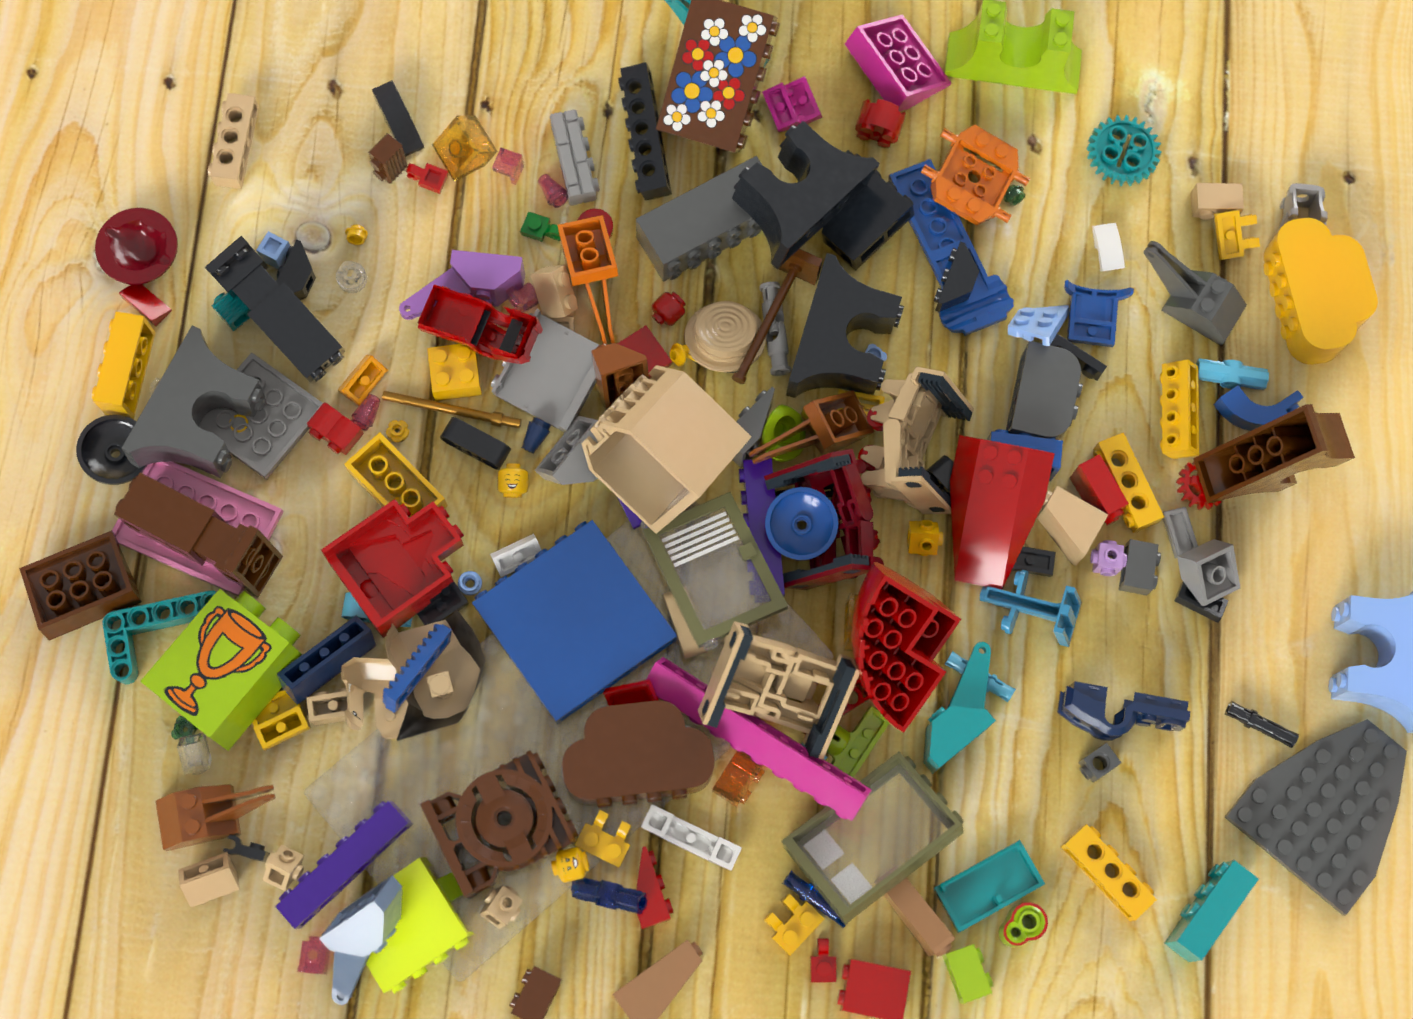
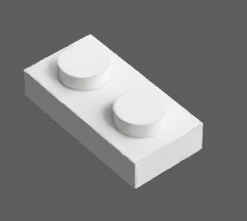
(515, 554)

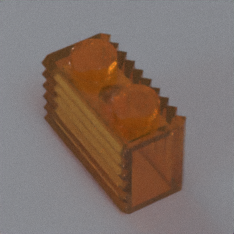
(737, 779)

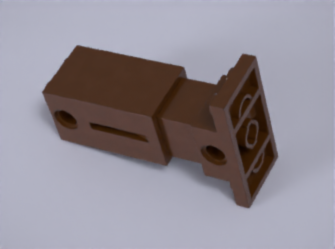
(198, 533)

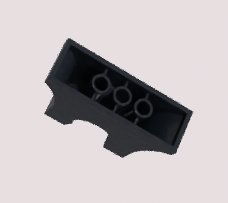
(797, 211)
(837, 309)

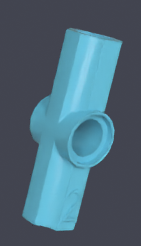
(1232, 373)

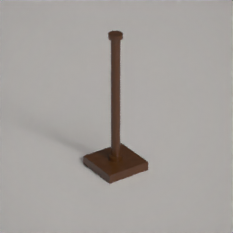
(800, 265)

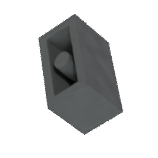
(1140, 567)

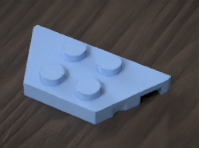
(1038, 323)

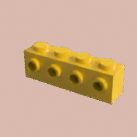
(1180, 409)

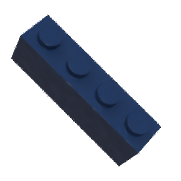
(326, 659)

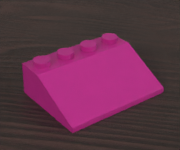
(896, 61)

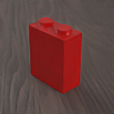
(1099, 488)
(873, 990)

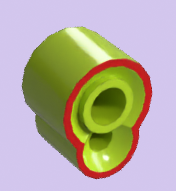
(1023, 924)

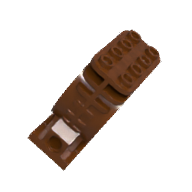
(550, 834)

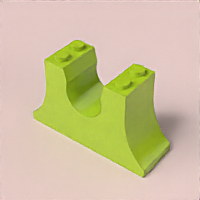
(1016, 55)

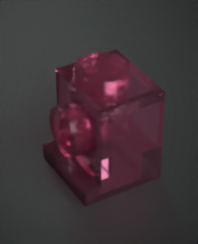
(315, 966)

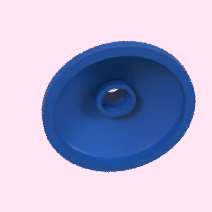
(796, 506)

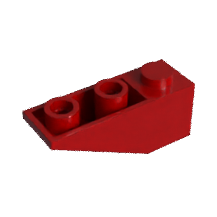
(657, 908)

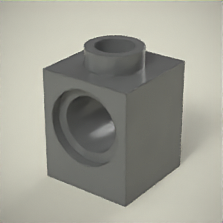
(1108, 759)

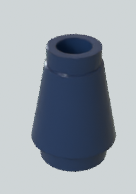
(535, 434)

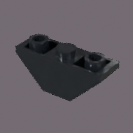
(297, 271)
(958, 279)

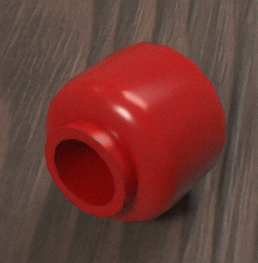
(668, 308)

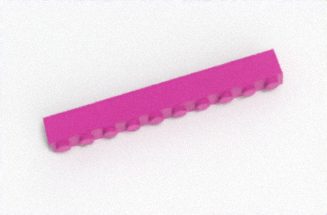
(763, 743)

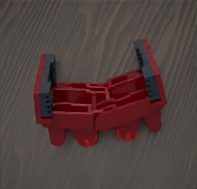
(852, 506)

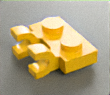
(1230, 235)
(603, 844)
(797, 927)

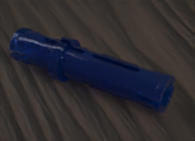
(811, 895)

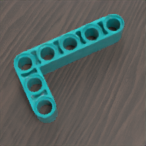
(153, 622)

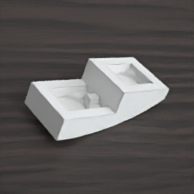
(1109, 247)

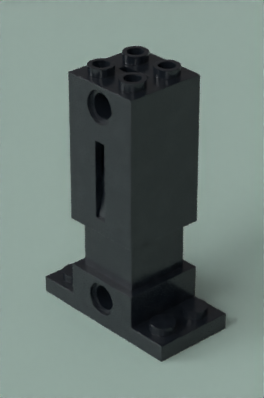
(276, 310)

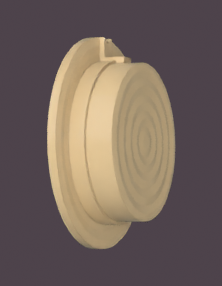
(722, 335)

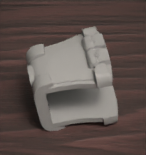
(1313, 201)

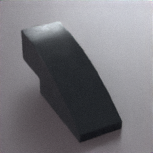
(397, 117)

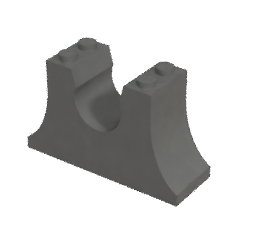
(186, 393)

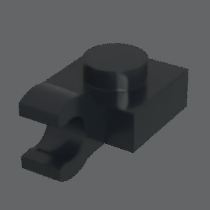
(254, 851)

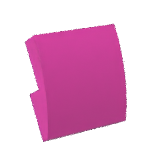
(792, 104)

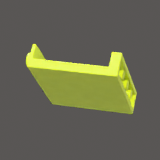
(424, 932)

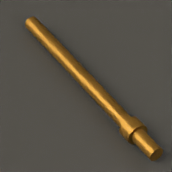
(495, 418)

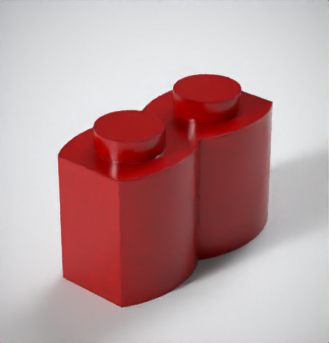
(334, 428)

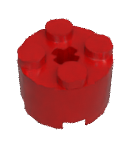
(880, 122)

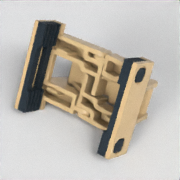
(754, 664)

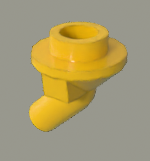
(679, 354)

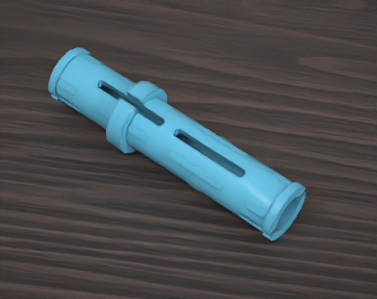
(993, 685)

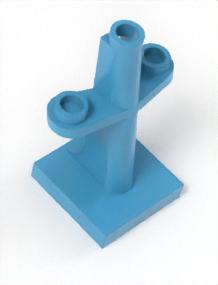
(1062, 613)

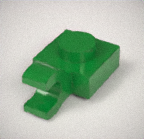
(538, 227)

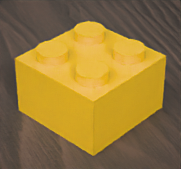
(454, 372)

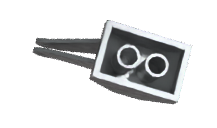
(1197, 297)

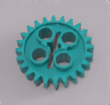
(1103, 143)

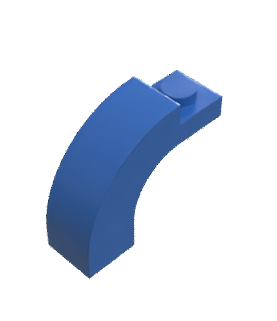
(1248, 415)

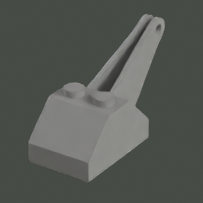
(567, 460)

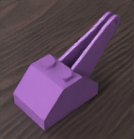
(475, 274)

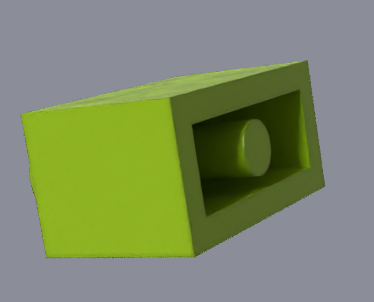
(968, 974)

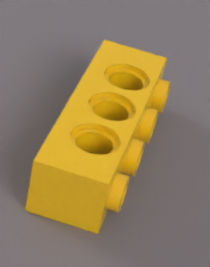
(1140, 491)
(1142, 894)

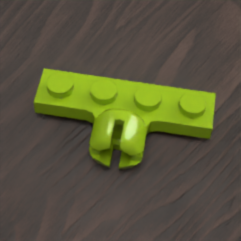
(852, 748)

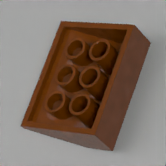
(79, 585)

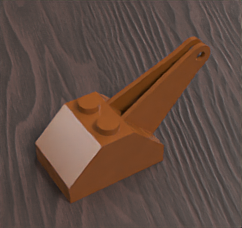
(829, 427)
(205, 814)

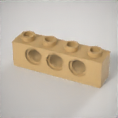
(233, 173)

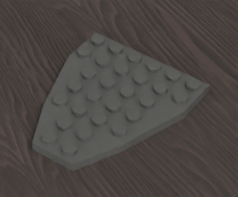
(1328, 811)

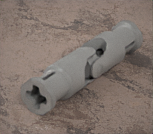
(776, 348)

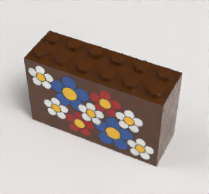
(717, 73)

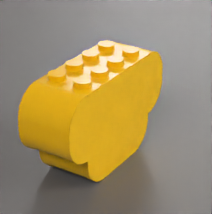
(1318, 288)

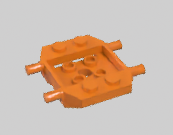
(982, 199)

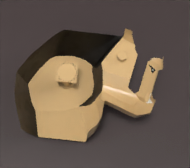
(436, 700)

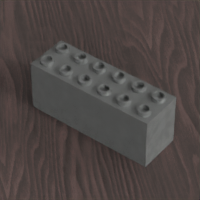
(696, 225)

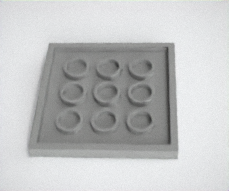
(273, 429)

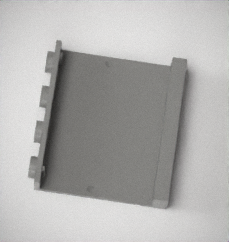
(555, 378)

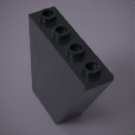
(867, 221)

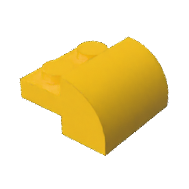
(280, 721)

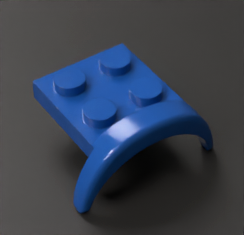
(1093, 314)

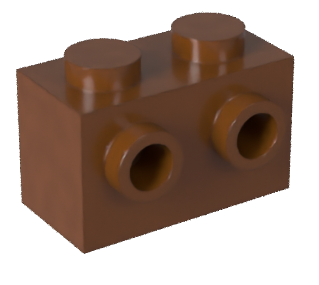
(536, 994)

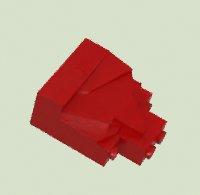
(395, 561)

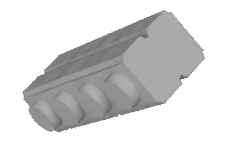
(573, 157)

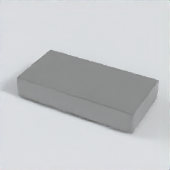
(1179, 531)

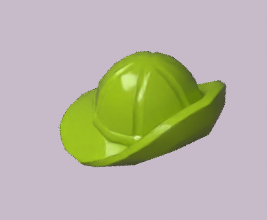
(780, 421)

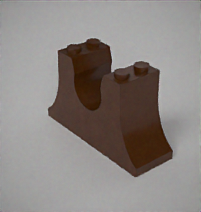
(1273, 453)

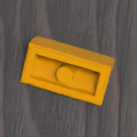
(362, 379)

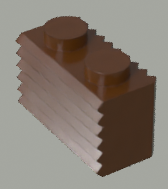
(388, 159)

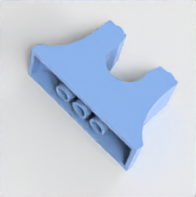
(1390, 628)

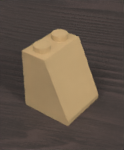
(1071, 523)

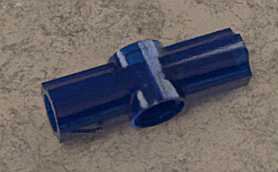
(609, 895)

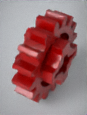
(1192, 488)

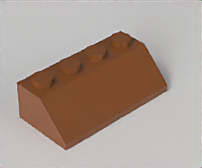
(616, 370)

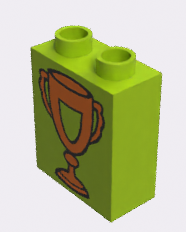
(224, 666)

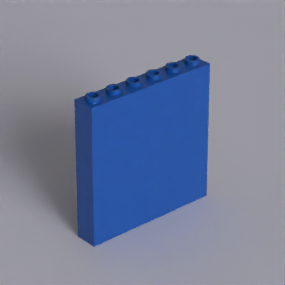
(574, 621)

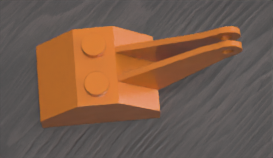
(590, 259)

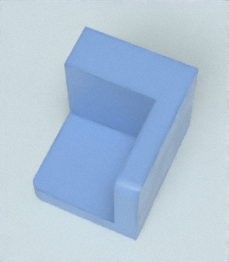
(273, 250)

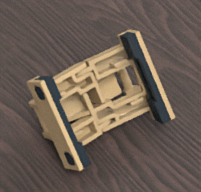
(898, 467)

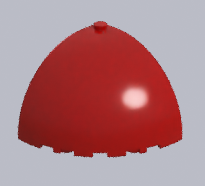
(895, 643)

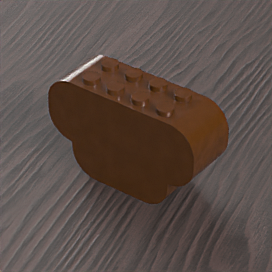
(637, 755)

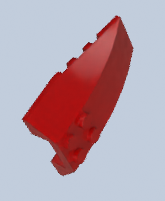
(994, 506)

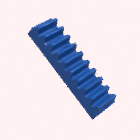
(416, 667)

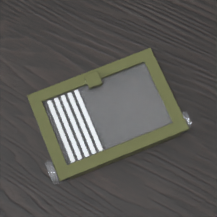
(715, 570)

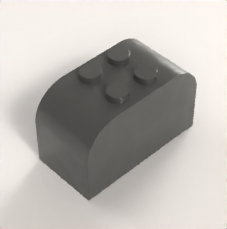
(1045, 392)

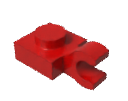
(430, 177)
(823, 966)

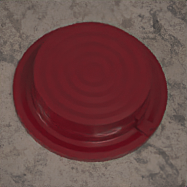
(136, 246)

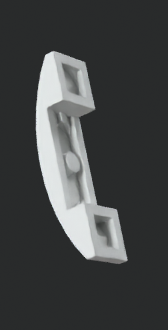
(691, 838)

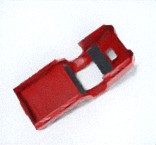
(463, 319)

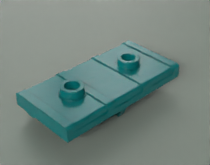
(988, 886)

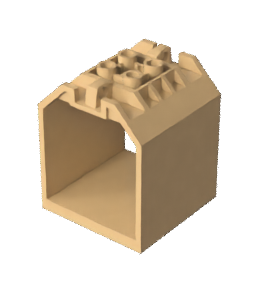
(662, 445)

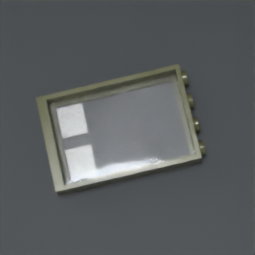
(884, 843)

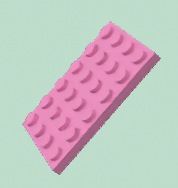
(229, 503)

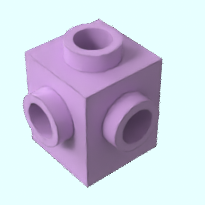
(1103, 564)

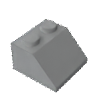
(1210, 571)

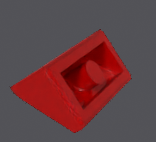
(145, 303)

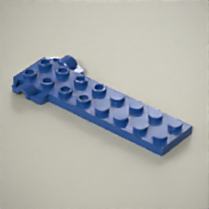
(940, 232)

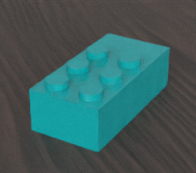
(1211, 910)

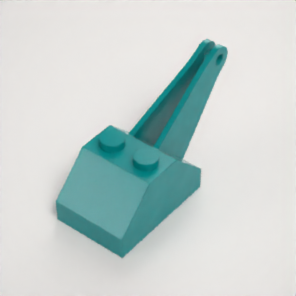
(965, 717)

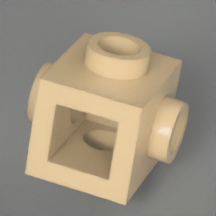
(283, 867)
(501, 906)

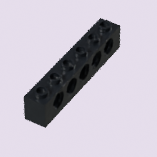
(658, 183)

